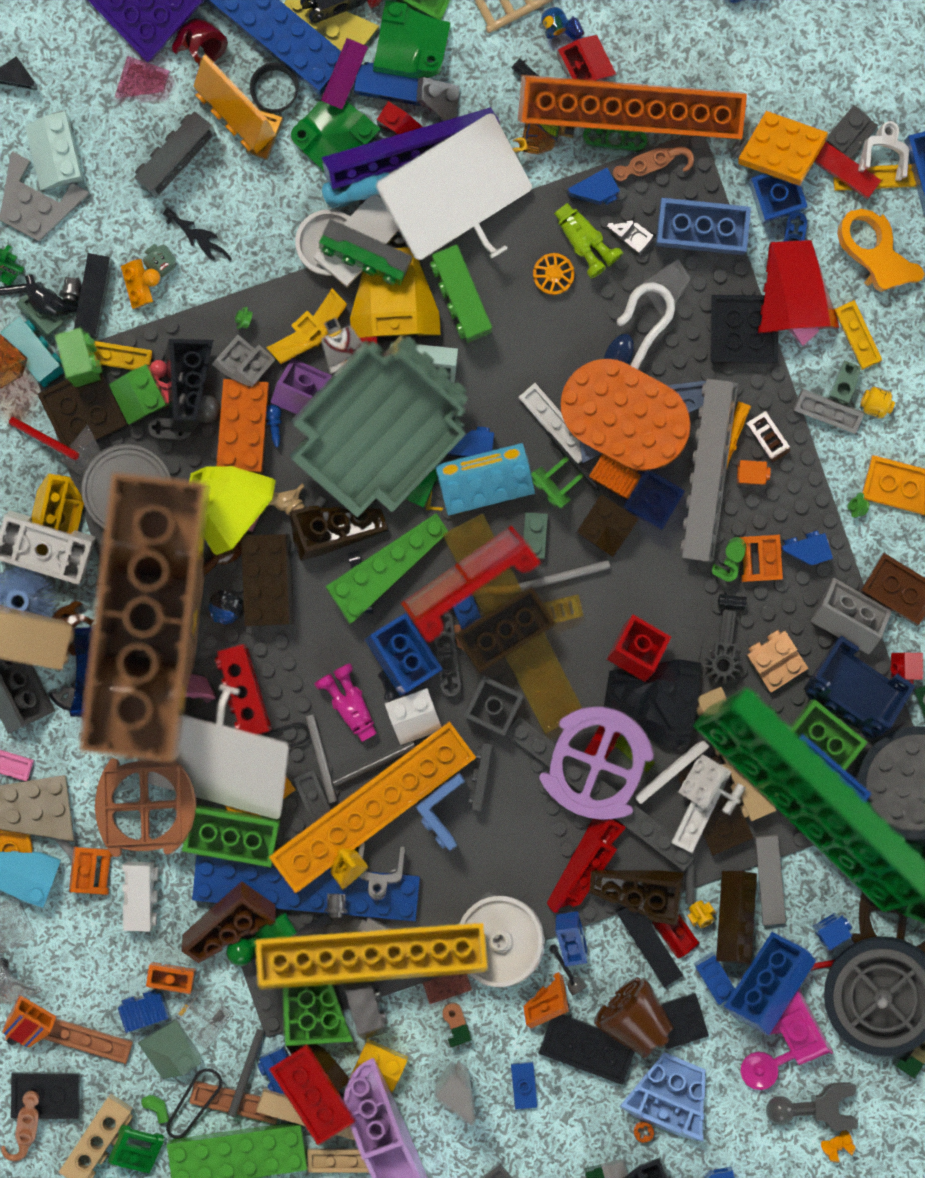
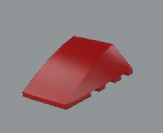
(795, 290)

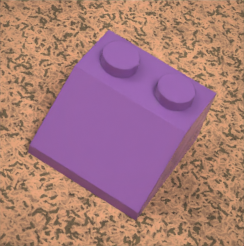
(298, 385)

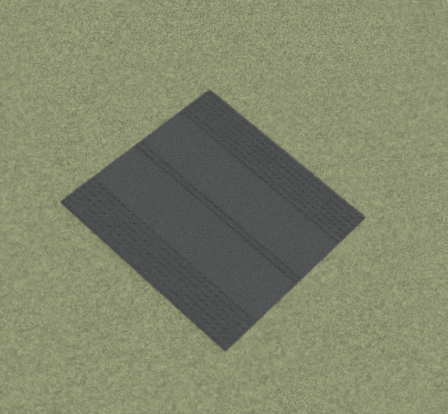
(521, 833)

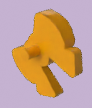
(836, 1144)

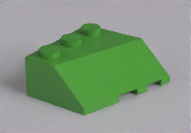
(312, 1016)

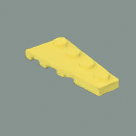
(339, 27)

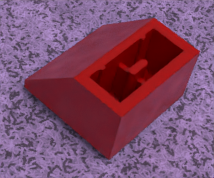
(586, 60)

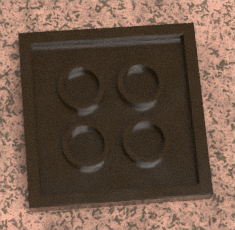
(85, 405)

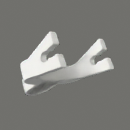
(889, 141)

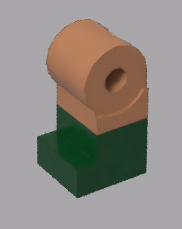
(454, 1016)

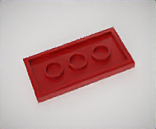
(312, 1094)

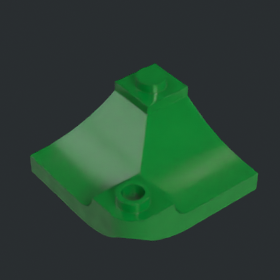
(410, 42)
(332, 131)

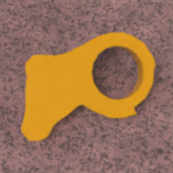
(885, 266)

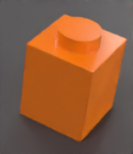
(752, 472)

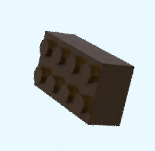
(267, 580)
(505, 629)

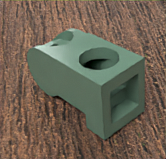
(845, 383)

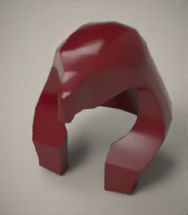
(200, 33)

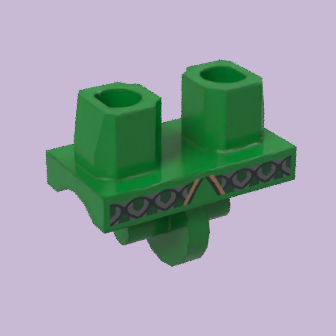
(8, 266)

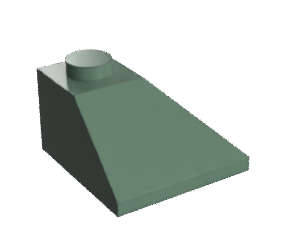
(171, 1050)

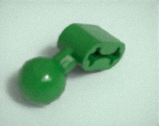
(244, 950)

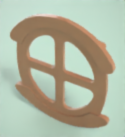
(105, 807)

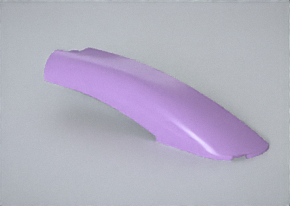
(380, 1127)

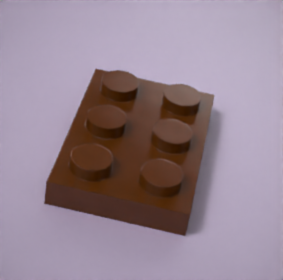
(897, 588)

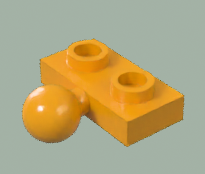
(138, 282)

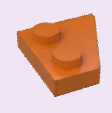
(547, 1003)

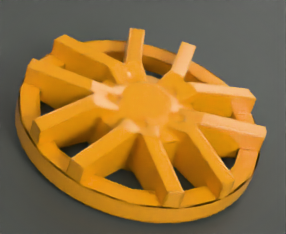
(553, 273)

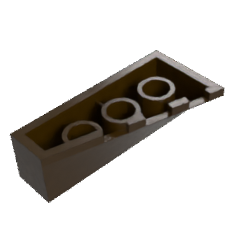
(736, 917)

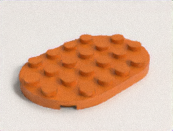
(625, 414)

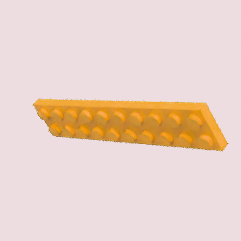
(372, 806)

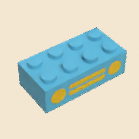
(485, 479)

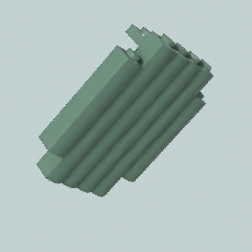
(379, 425)

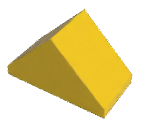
(347, 867)

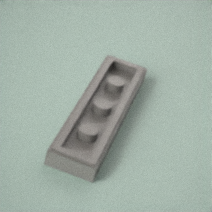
(770, 879)

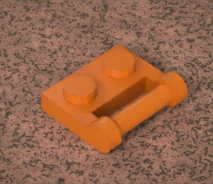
(768, 558)
(84, 868)

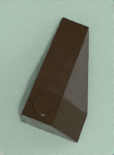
(328, 529)
(642, 891)

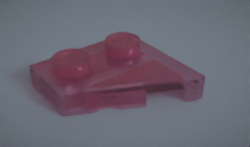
(141, 79)

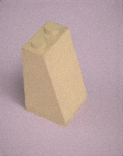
(34, 638)

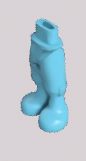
(347, 194)

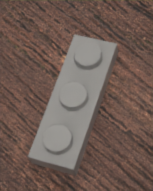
(828, 411)

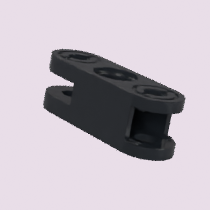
(328, 8)

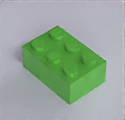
(828, 733)

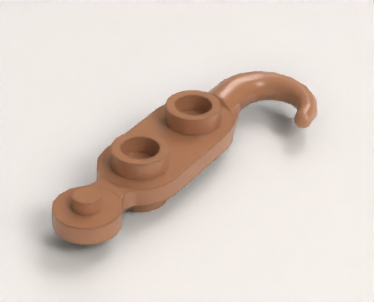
(652, 161)
(25, 1128)

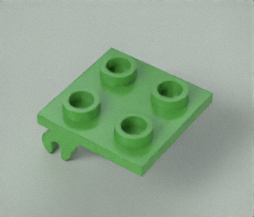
(555, 495)

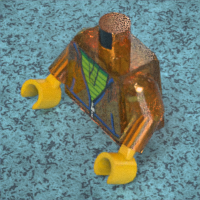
(542, 137)

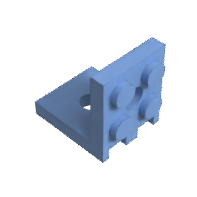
(431, 820)

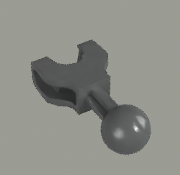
(822, 1107)

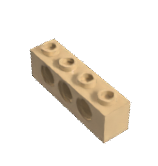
(113, 1108)

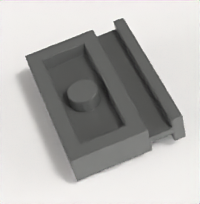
(851, 132)

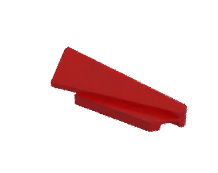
(591, 854)

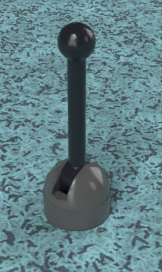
(575, 984)

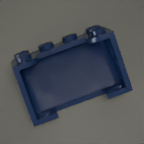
(857, 690)

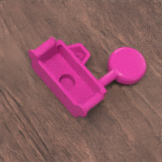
(803, 1037)

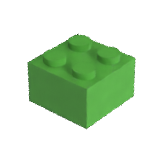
(78, 357)

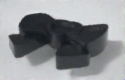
(390, 692)

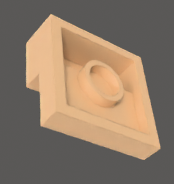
(776, 660)

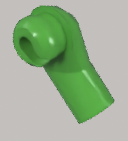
(156, 1105)

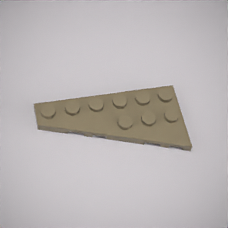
(37, 808)

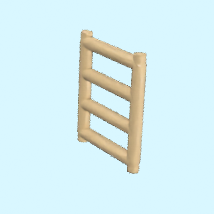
(512, 14)

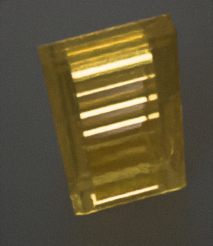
(556, 603)

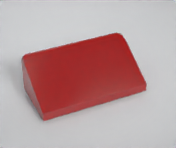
(677, 937)

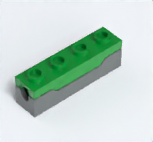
(365, 252)

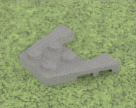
(31, 210)

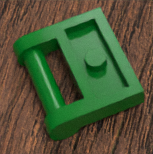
(135, 1156)

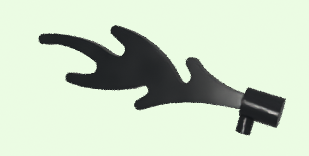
(201, 235)

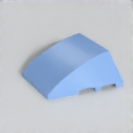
(670, 1097)

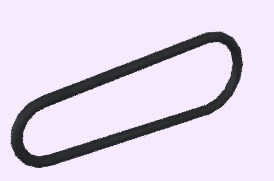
(201, 1111)

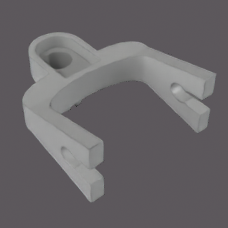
(381, 880)

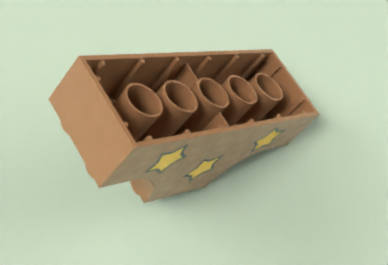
(145, 617)

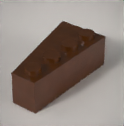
(226, 922)

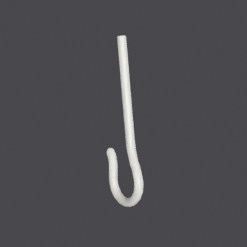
(659, 327)

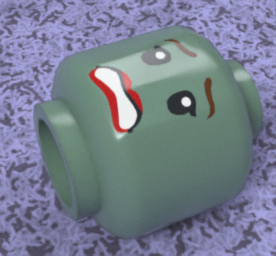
(160, 259)

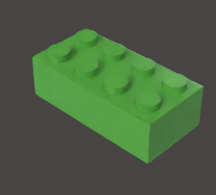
(462, 294)
(232, 836)

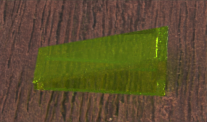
(624, 746)

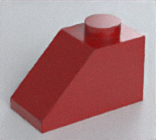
(396, 120)

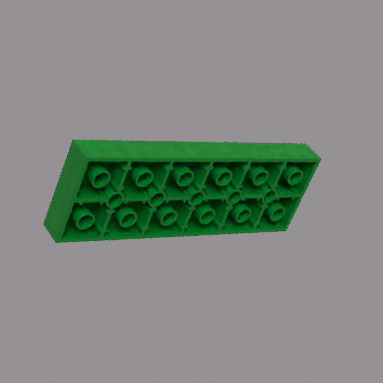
(815, 799)

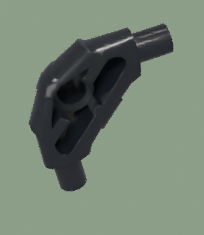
(46, 300)

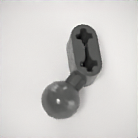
(207, 412)

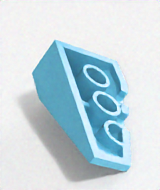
(28, 875)

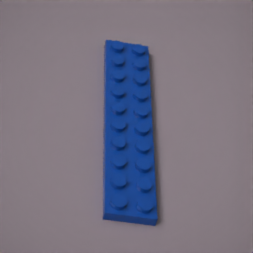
(218, 876)

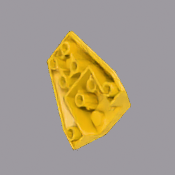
(396, 308)

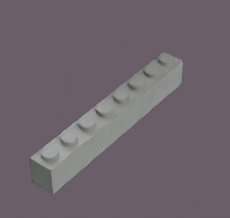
(709, 470)

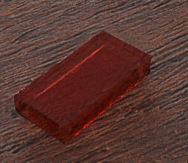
(446, 987)

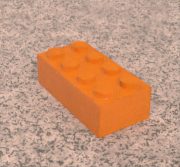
(243, 425)

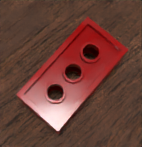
(240, 655)

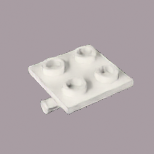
(705, 781)

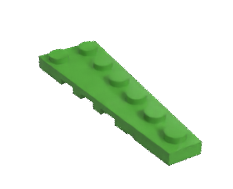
(372, 577)

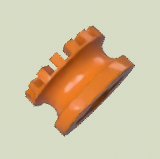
(646, 1138)

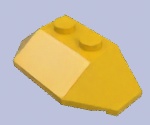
(57, 506)

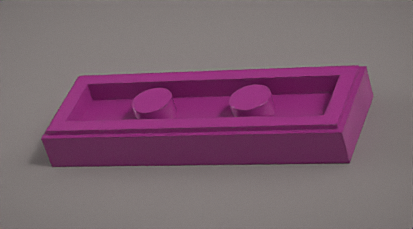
(344, 73)

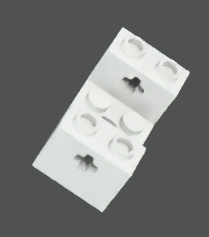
(66, 555)

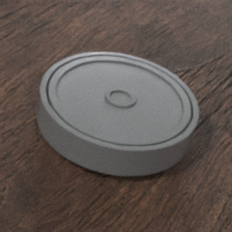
(120, 459)

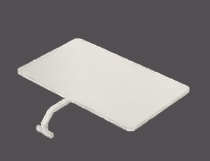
(455, 187)
(231, 764)

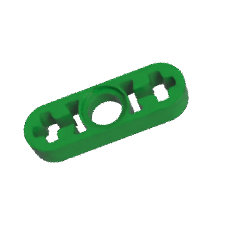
(630, 145)

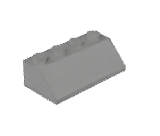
(455, 1091)

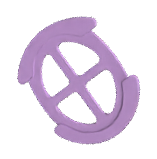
(582, 802)

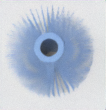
(28, 592)

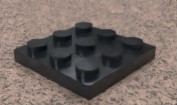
(735, 331)

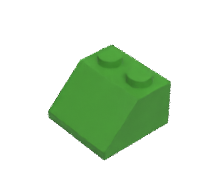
(138, 394)

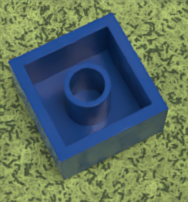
(776, 197)

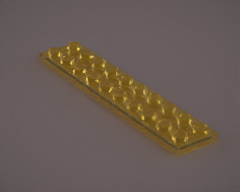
(532, 663)

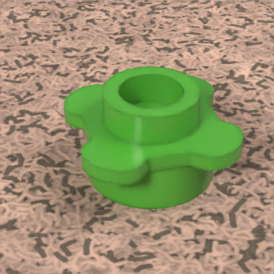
(243, 318)
(858, 505)

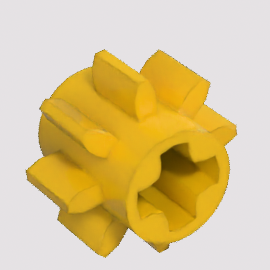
(701, 914)

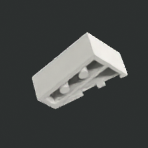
(139, 896)

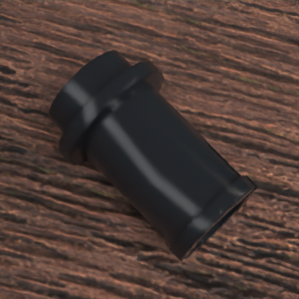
(521, 68)
(732, 602)

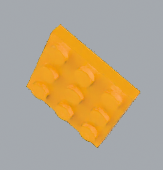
(783, 148)

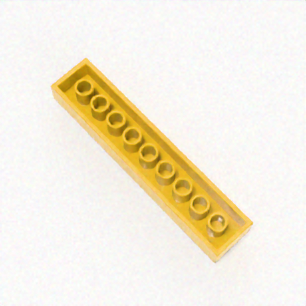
(371, 956)

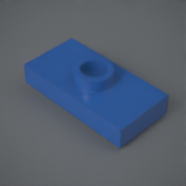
(524, 1085)

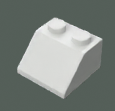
(413, 716)

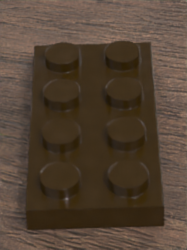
(722, 829)

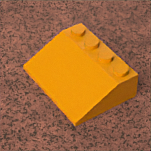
(232, 106)

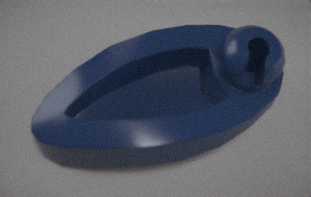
(620, 349)

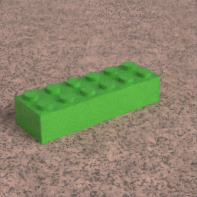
(240, 1153)

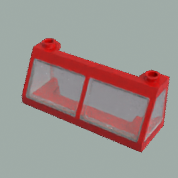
(466, 577)

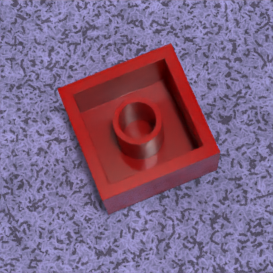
(638, 648)

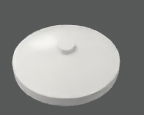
(511, 939)

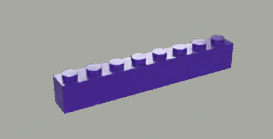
(392, 152)

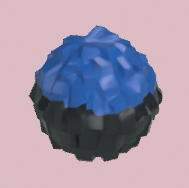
(225, 607)

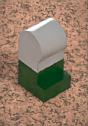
(611, 1169)

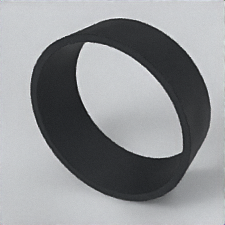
(269, 67)

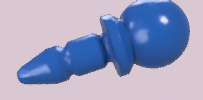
(273, 417)

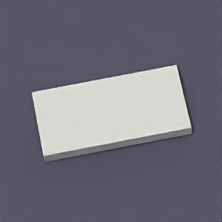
(370, 219)

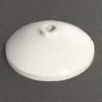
(310, 234)

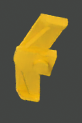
(308, 329)

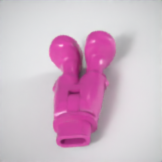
(350, 707)

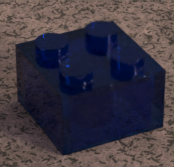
(653, 499)

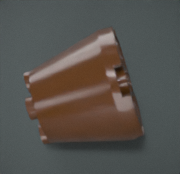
(635, 1018)

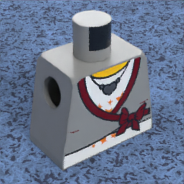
(339, 344)

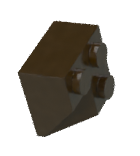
(607, 525)

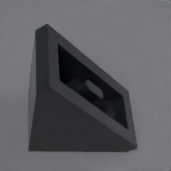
(15, 74)

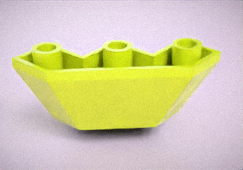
(233, 503)

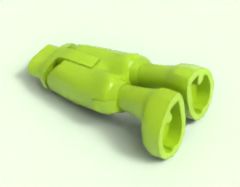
(582, 236)

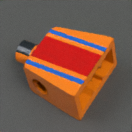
(27, 1023)

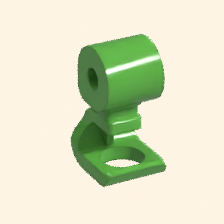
(735, 552)

